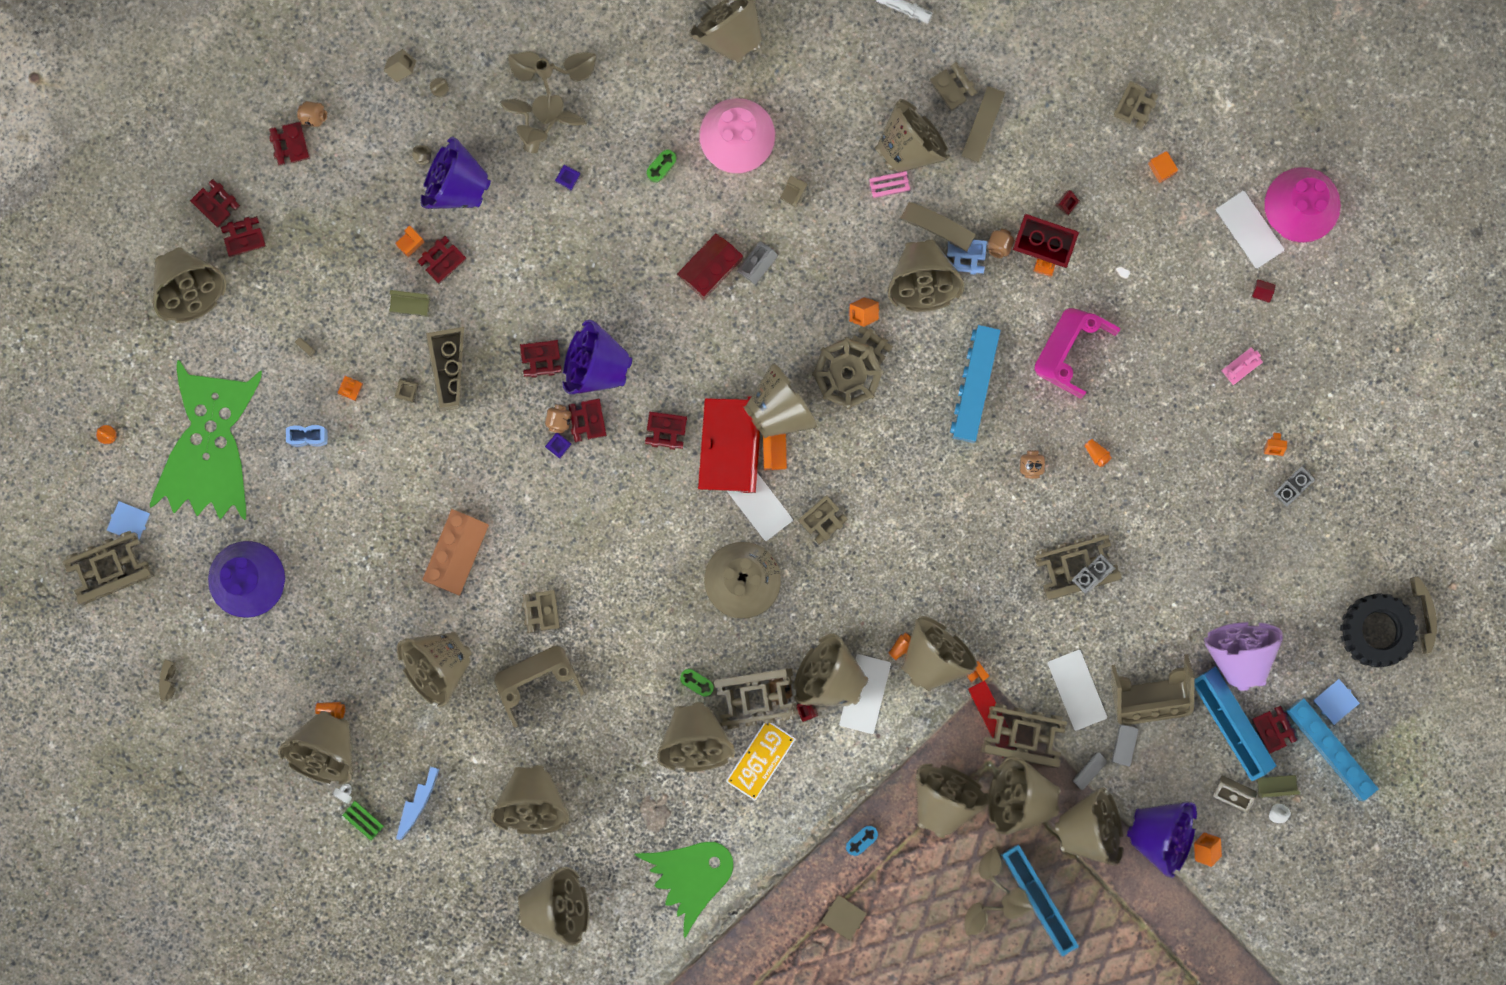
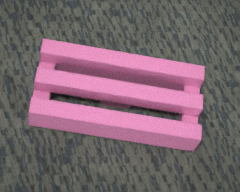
(889, 184)

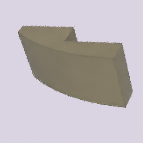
(166, 688)

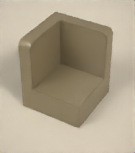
(399, 65)
(793, 191)

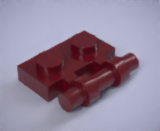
(295, 142)
(210, 207)
(246, 241)
(445, 264)
(540, 352)
(593, 420)
(666, 424)
(1269, 731)

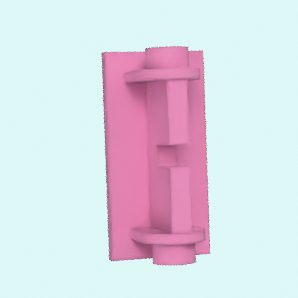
(1242, 365)

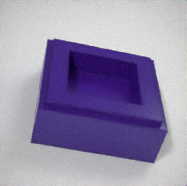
(567, 177)
(558, 445)

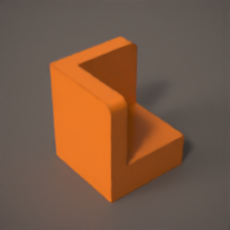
(1163, 166)
(409, 242)
(864, 311)
(1207, 849)

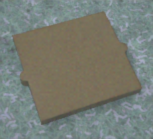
(843, 917)

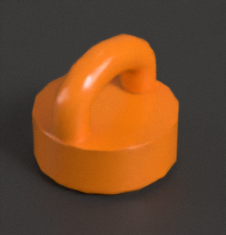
(106, 434)

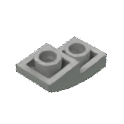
(1294, 486)
(1093, 574)

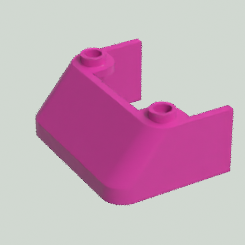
(1050, 362)

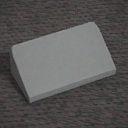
(757, 262)
(1124, 745)
(1089, 771)

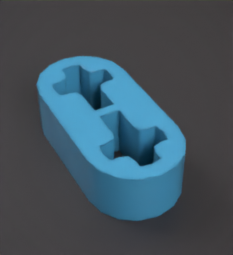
(858, 837)

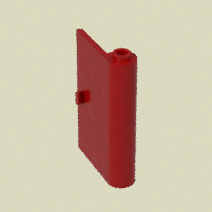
(734, 450)

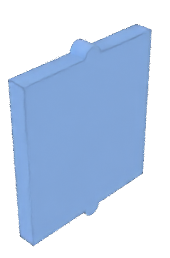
(128, 519)
(1336, 701)

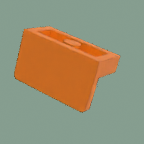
(775, 452)

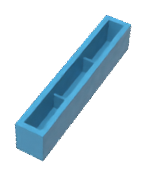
(976, 383)
(1234, 724)
(1332, 750)
(1040, 900)

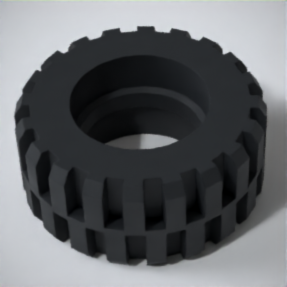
(1403, 623)

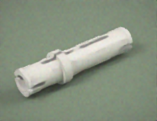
(909, 9)

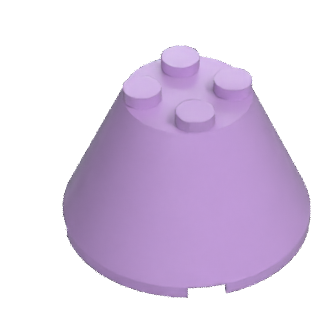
(1244, 652)

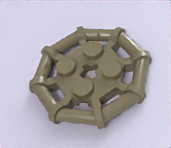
(853, 363)

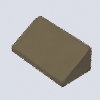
(1234, 794)

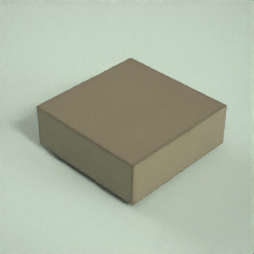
(305, 347)
(406, 390)

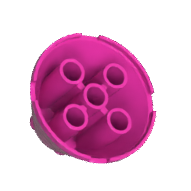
(1302, 204)

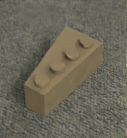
(445, 356)

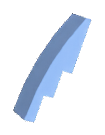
(413, 809)

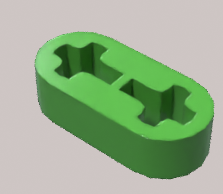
(658, 163)
(695, 687)

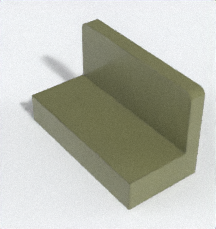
(409, 303)
(1277, 786)

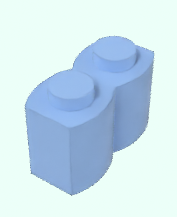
(312, 435)

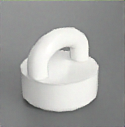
(339, 793)
(1279, 813)

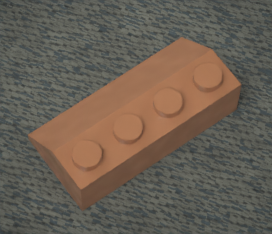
(455, 552)

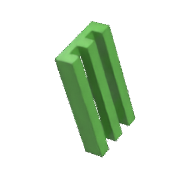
(360, 828)

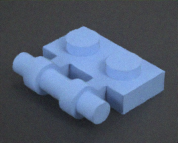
(975, 252)

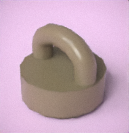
(439, 87)
(422, 154)

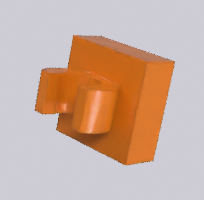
(1044, 267)
(350, 388)
(1275, 445)
(980, 672)

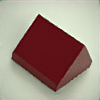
(1067, 202)
(1263, 291)
(806, 712)

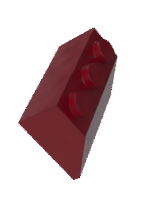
(1045, 240)
(710, 266)

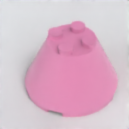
(737, 135)

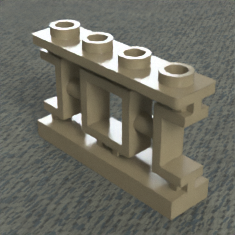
(1072, 551)
(113, 582)
(754, 682)
(1022, 750)

